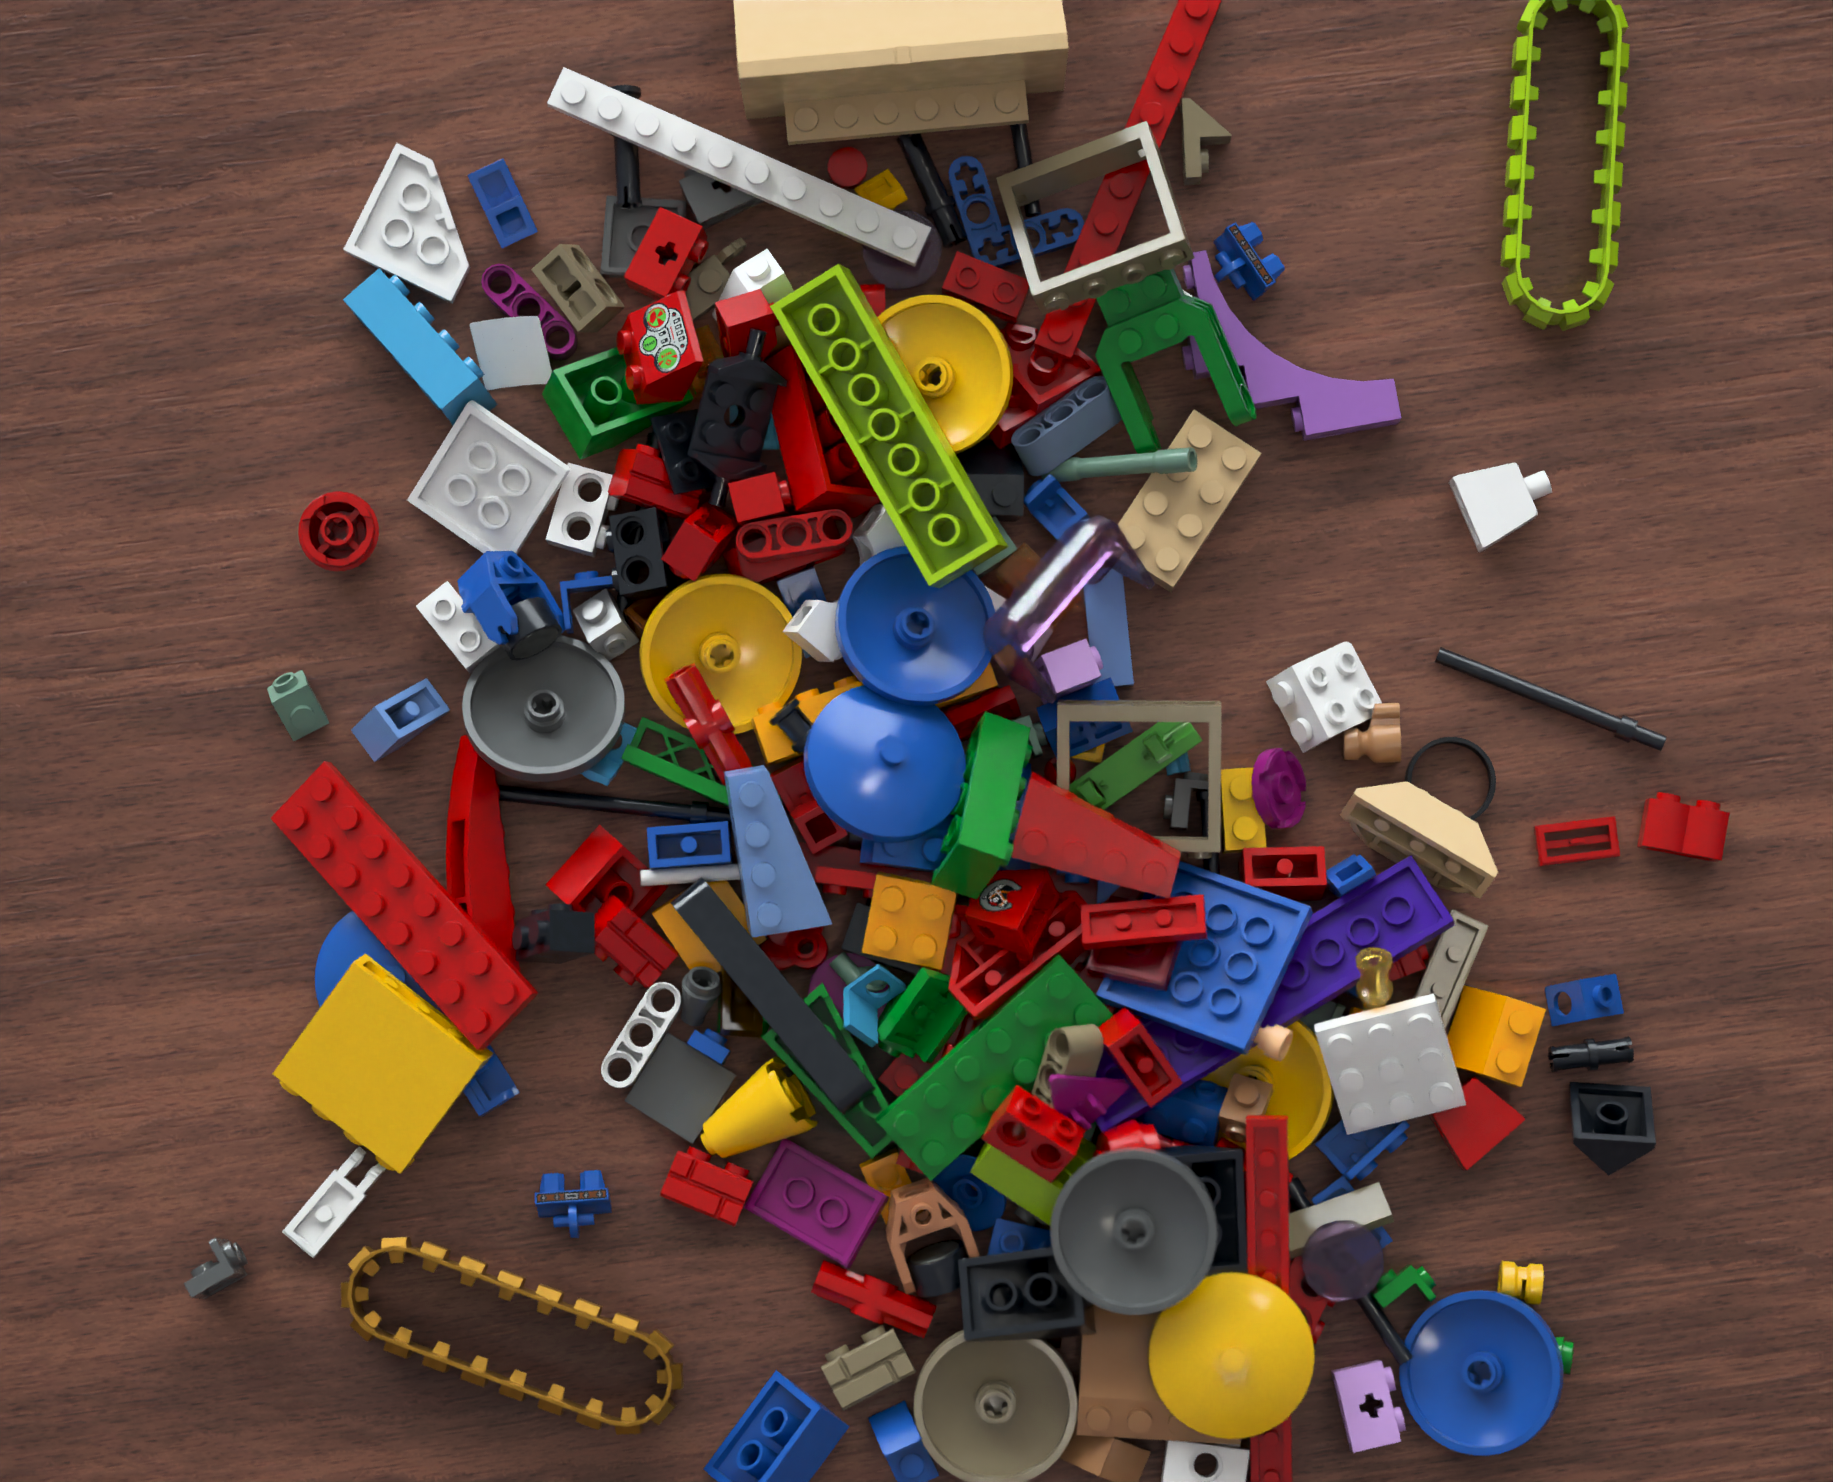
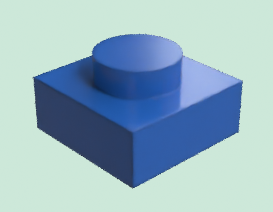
(710, 1044)

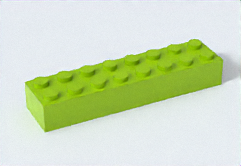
(889, 426)

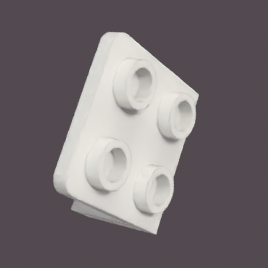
(1324, 695)

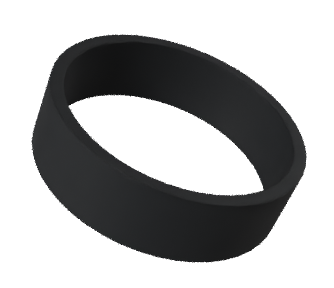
(1477, 750)

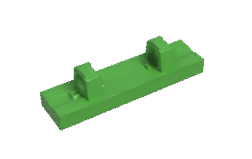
(1136, 763)

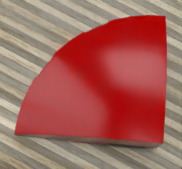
(1037, 379)

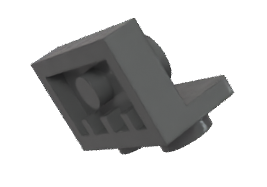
(216, 1276)

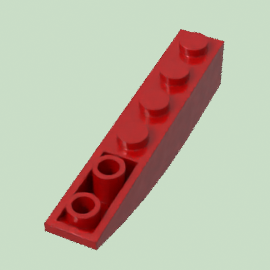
(476, 849)

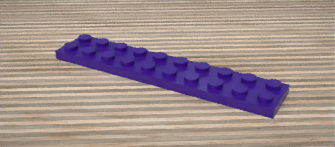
(1387, 912)

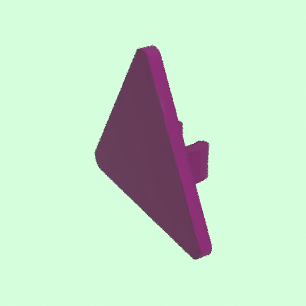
(1084, 1097)

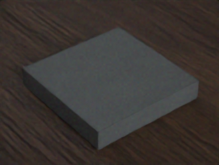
(626, 229)
(680, 1087)

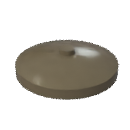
(995, 1408)

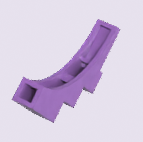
(1323, 403)

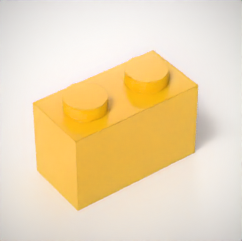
(1239, 817)

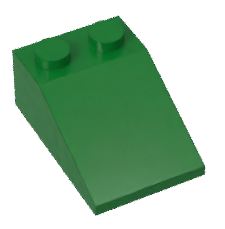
(597, 405)

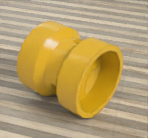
(1511, 1277)

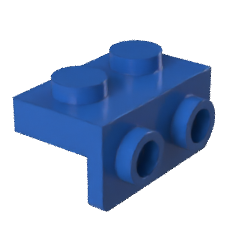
(1189, 1114)
(1355, 1152)

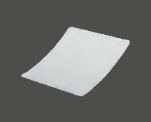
(511, 351)

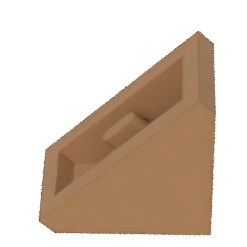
(1106, 1457)

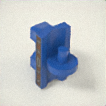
(1242, 263)
(573, 1207)

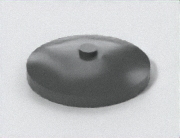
(544, 712)
(1134, 1231)

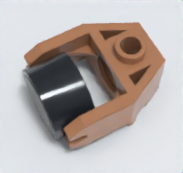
(935, 1266)

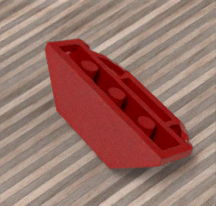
(989, 975)

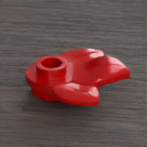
(785, 948)

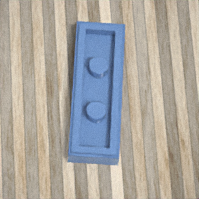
(1109, 628)

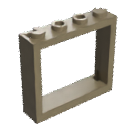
(1077, 167)
(1152, 712)

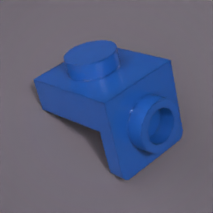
(1053, 506)

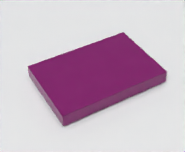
(816, 1202)

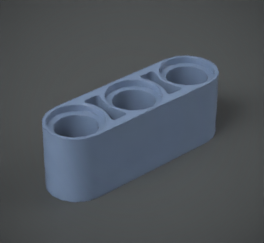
(1066, 426)

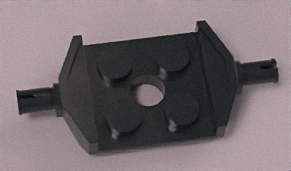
(735, 448)

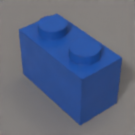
(689, 845)

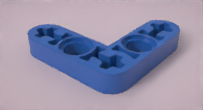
(992, 229)

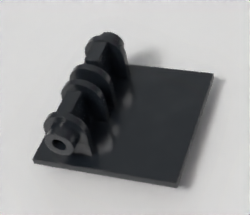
(674, 438)

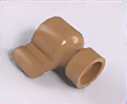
(1381, 739)

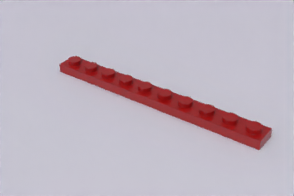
(1122, 188)
(1269, 1259)

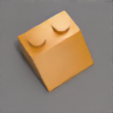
(1494, 1035)

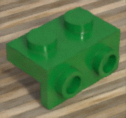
(924, 1015)

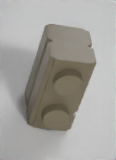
(867, 1368)

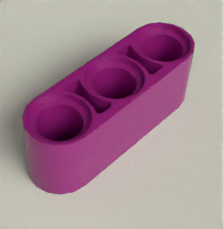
(522, 294)

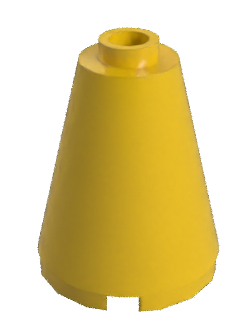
(760, 1113)

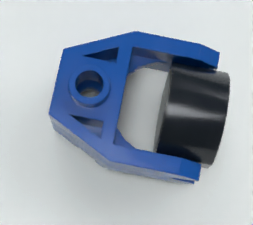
(511, 604)

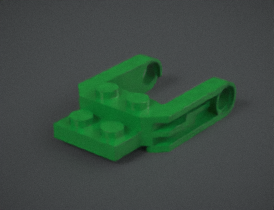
(1150, 319)

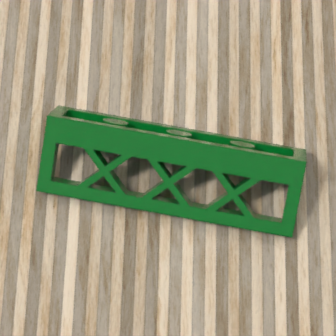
(673, 772)

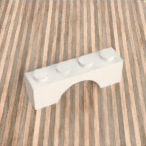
(815, 620)

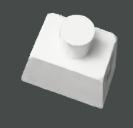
(1498, 501)

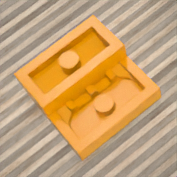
(684, 939)

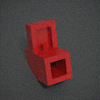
(812, 822)

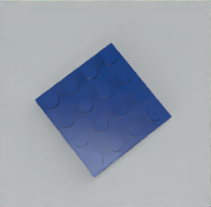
(1231, 977)

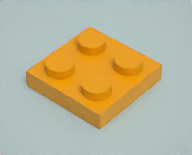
(909, 921)

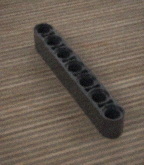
(773, 996)

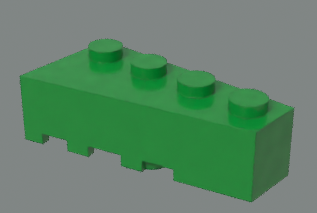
(986, 808)
(860, 1120)

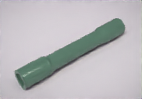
(1161, 462)

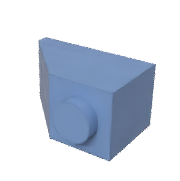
(399, 719)

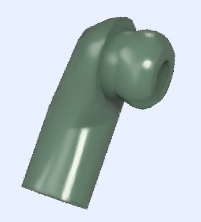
(850, 972)

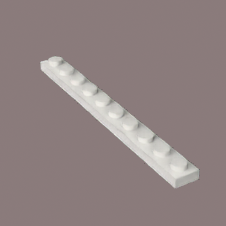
(739, 166)

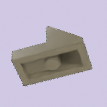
(1196, 130)

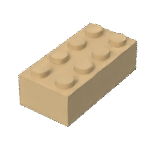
(1181, 509)

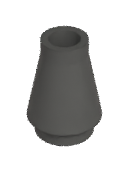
(699, 994)

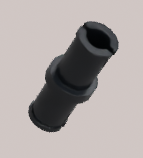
(1590, 1054)

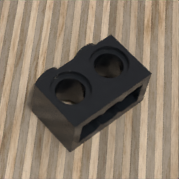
(646, 552)

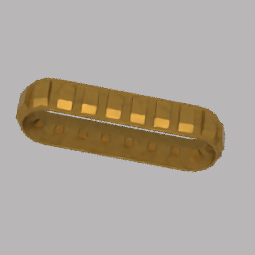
(477, 1372)

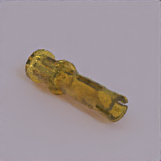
(1374, 983)

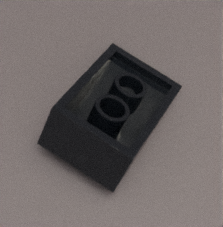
(1020, 1298)

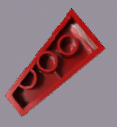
(814, 451)
(1088, 841)

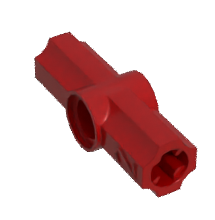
(707, 720)
(873, 1299)

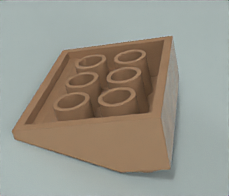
(1117, 1384)

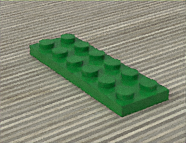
(962, 1091)

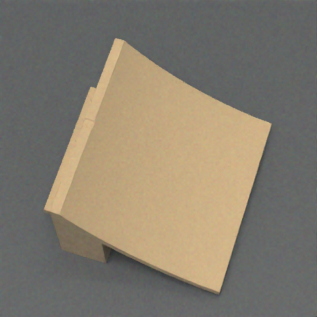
(896, 64)

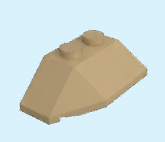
(1409, 821)

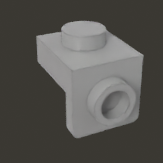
(605, 625)

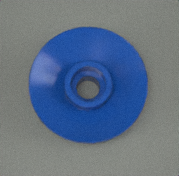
(979, 1206)

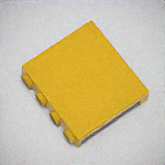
(380, 1064)

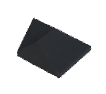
(1612, 1123)

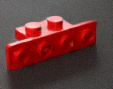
(840, 870)

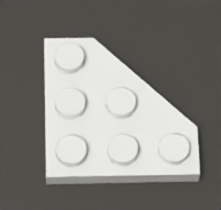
(411, 227)

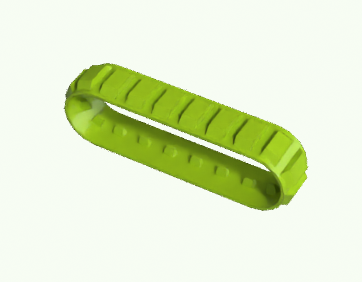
(1609, 177)

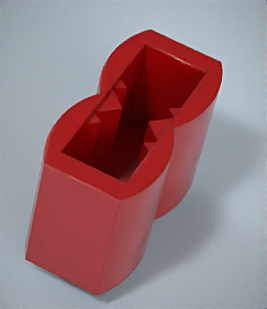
(1683, 828)

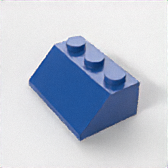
(778, 1437)

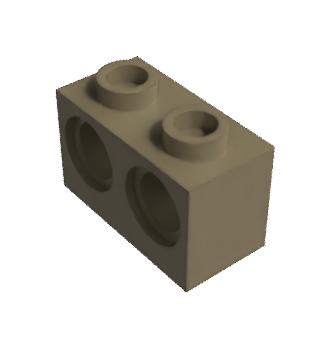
(578, 288)

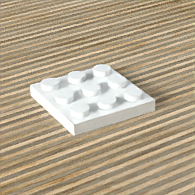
(488, 482)
(1390, 1064)

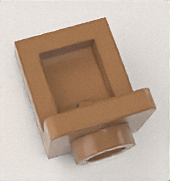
(1243, 1098)

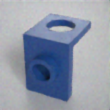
(583, 582)
(1589, 998)

